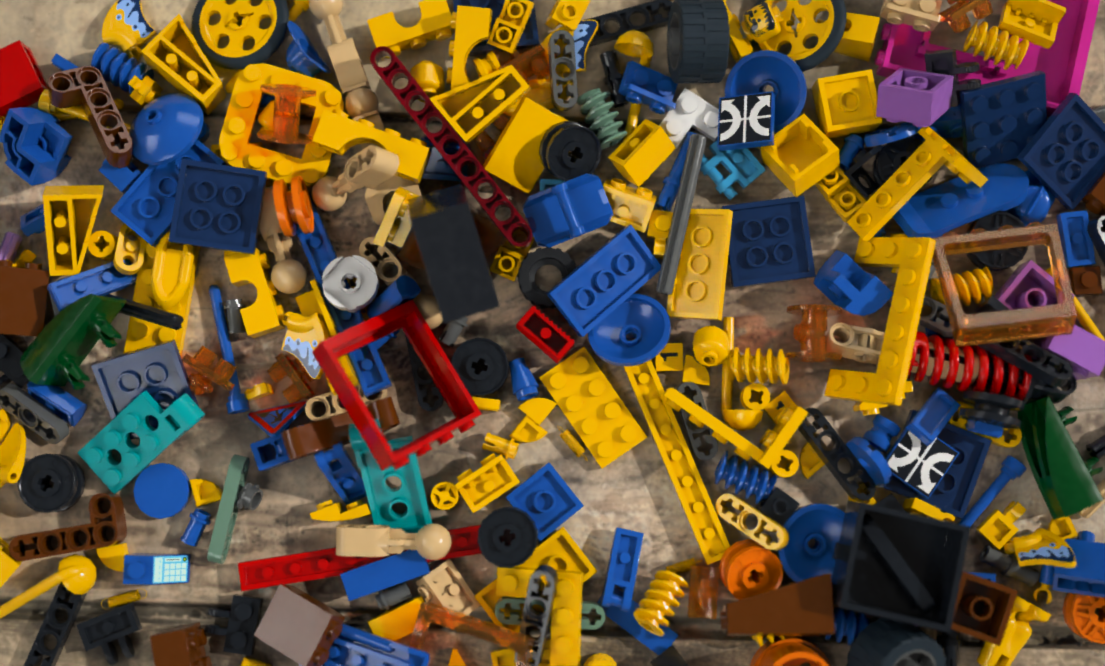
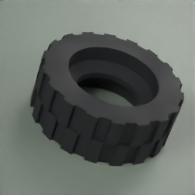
(532, 263)

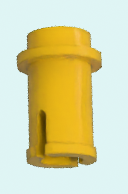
(501, 446)

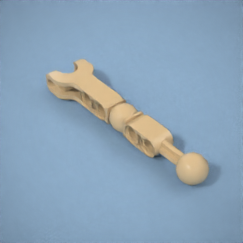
(359, 98)

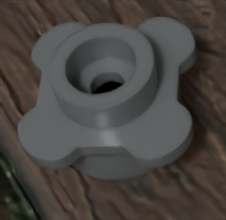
(249, 497)

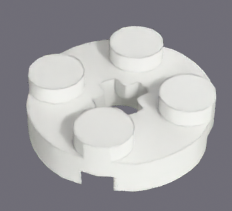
(352, 298)

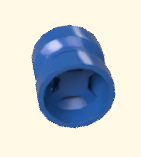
(881, 433)

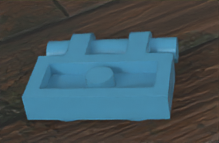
(739, 163)

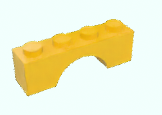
(471, 27)
(339, 133)

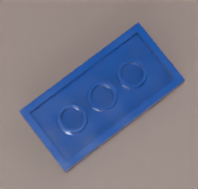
(151, 199)
(604, 280)

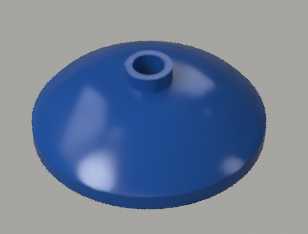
(774, 69)
(166, 128)
(635, 318)
(810, 522)

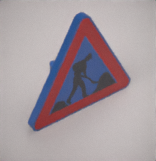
(278, 418)

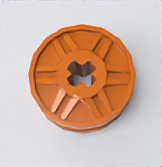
(293, 206)
(750, 569)
(1081, 616)

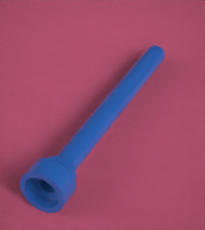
(236, 401)
(1010, 470)

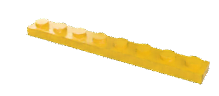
(678, 461)

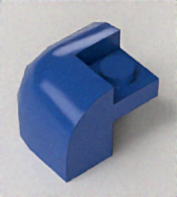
(35, 144)
(851, 286)

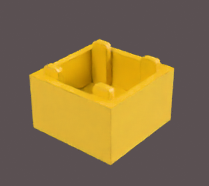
(846, 104)
(801, 155)

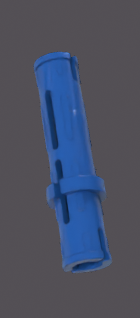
(672, 181)

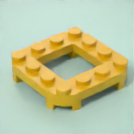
(241, 118)

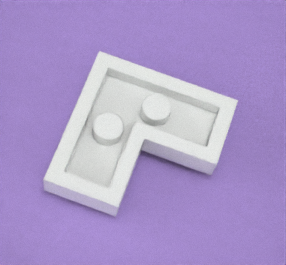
(690, 112)

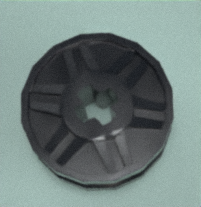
(570, 137)
(892, 156)
(1001, 258)
(472, 352)
(992, 409)
(35, 485)
(494, 527)

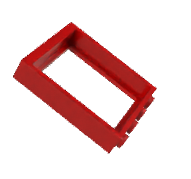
(433, 358)

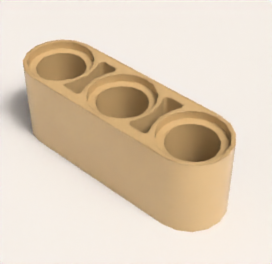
(333, 404)

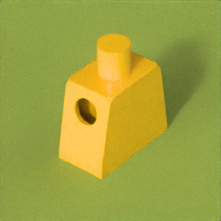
(858, 36)

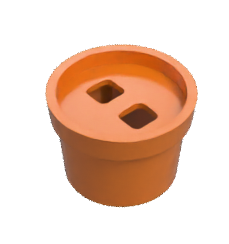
(789, 652)

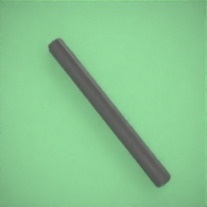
(681, 214)

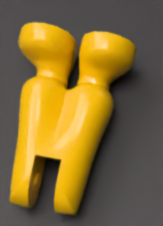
(1015, 635)

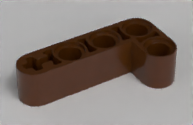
(88, 88)
(325, 433)
(68, 536)

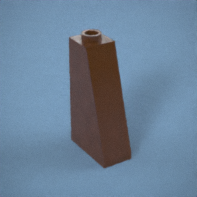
(787, 611)

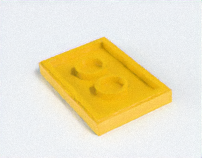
(516, 152)

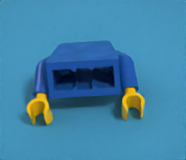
(1085, 577)

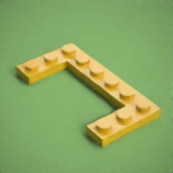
(914, 261)
(566, 611)

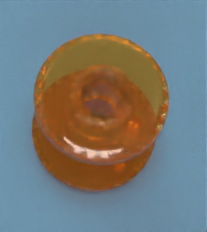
(286, 114)
(812, 332)

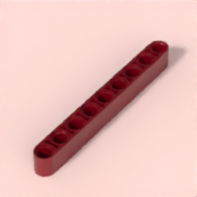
(447, 135)

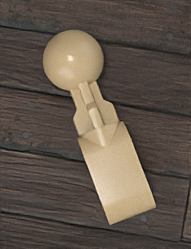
(362, 170)
(288, 274)
(425, 303)
(370, 540)

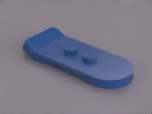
(958, 203)
(363, 648)

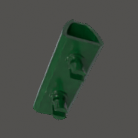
(68, 339)
(1055, 460)

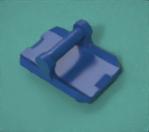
(567, 210)

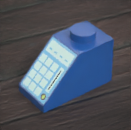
(156, 568)

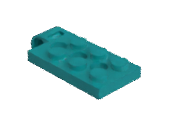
(153, 441)
(381, 496)

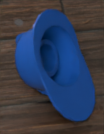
(302, 55)
(1036, 204)

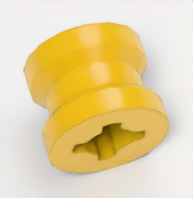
(487, 64)
(104, 251)
(750, 399)
(779, 465)
(441, 497)

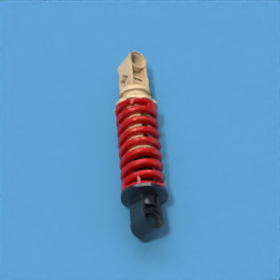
(950, 363)

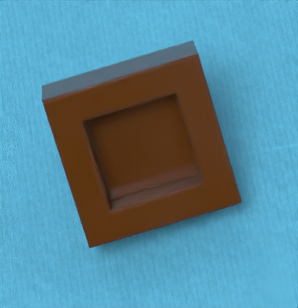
(1085, 280)

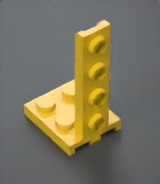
(909, 179)
(772, 441)

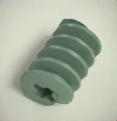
(600, 117)

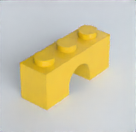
(433, 25)
(264, 314)

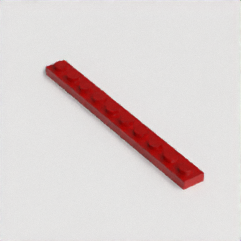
(327, 564)

